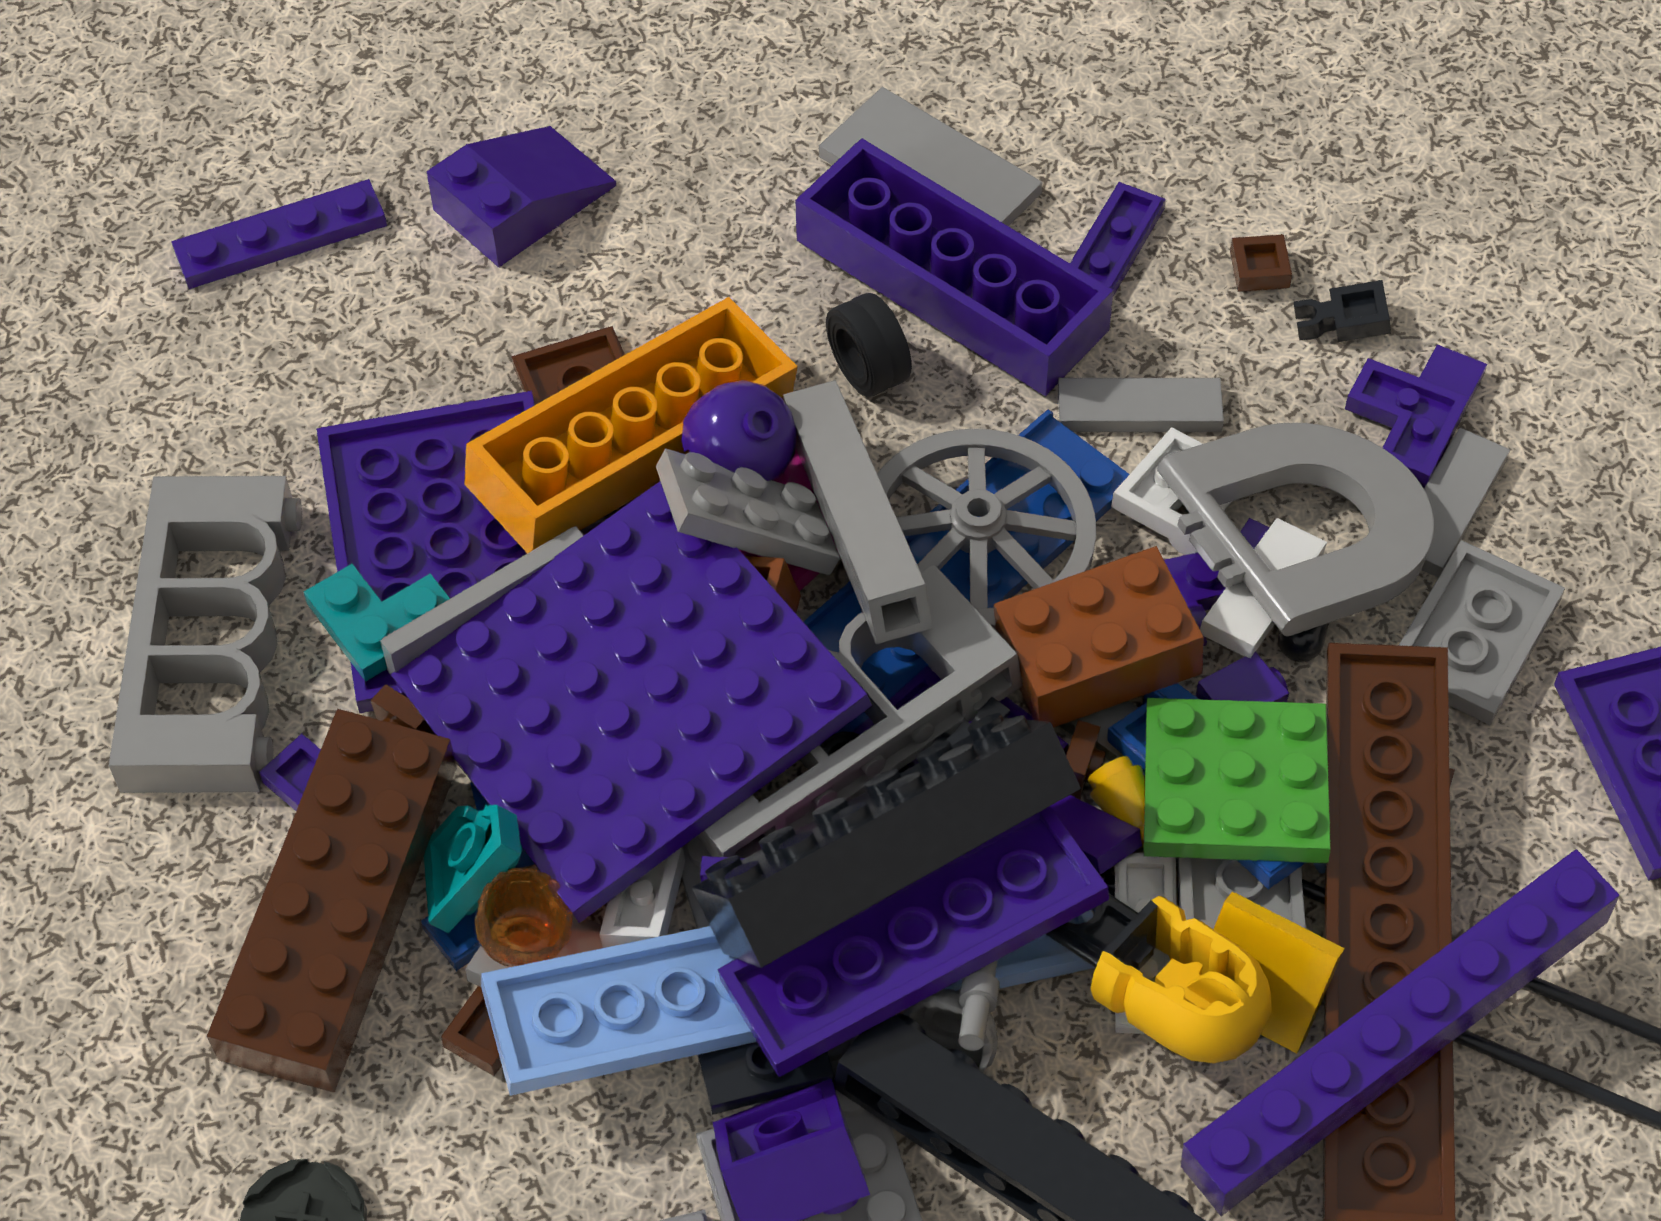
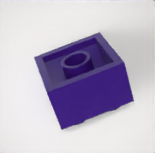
(790, 1157)

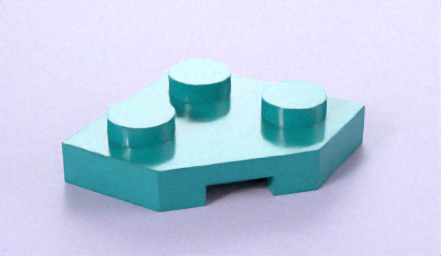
(466, 856)

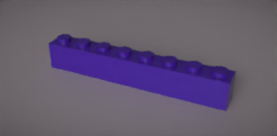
(1397, 1032)

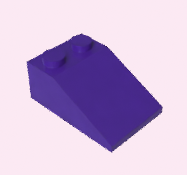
(514, 189)

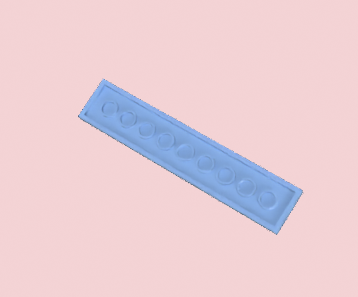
(652, 1005)

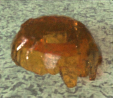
(522, 918)

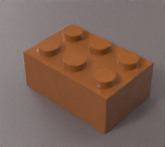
(1101, 637)

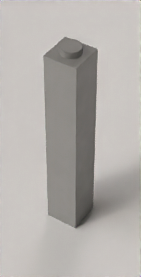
(859, 514)

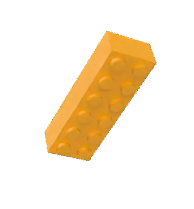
(605, 433)

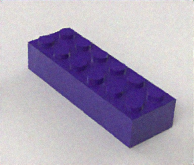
(954, 266)

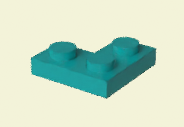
(360, 619)

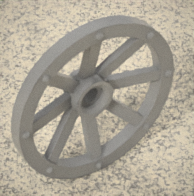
(989, 532)

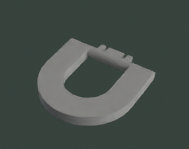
(1314, 454)

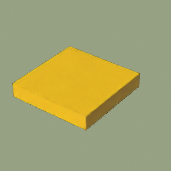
(1293, 961)

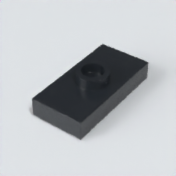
(745, 1077)

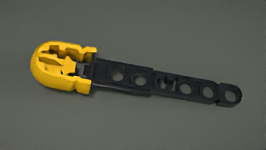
(1202, 1003)

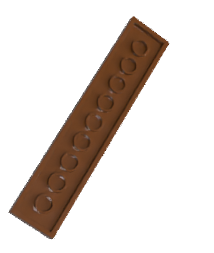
(1390, 914)

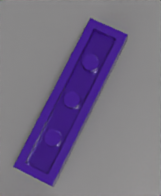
(279, 233)

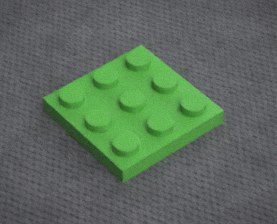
(1236, 780)

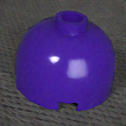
(742, 427)

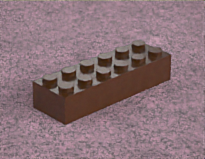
(333, 901)

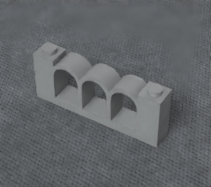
(972, 669)
(206, 749)

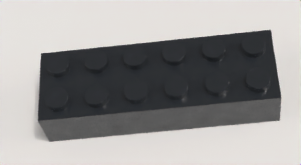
(884, 837)

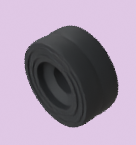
(868, 344)

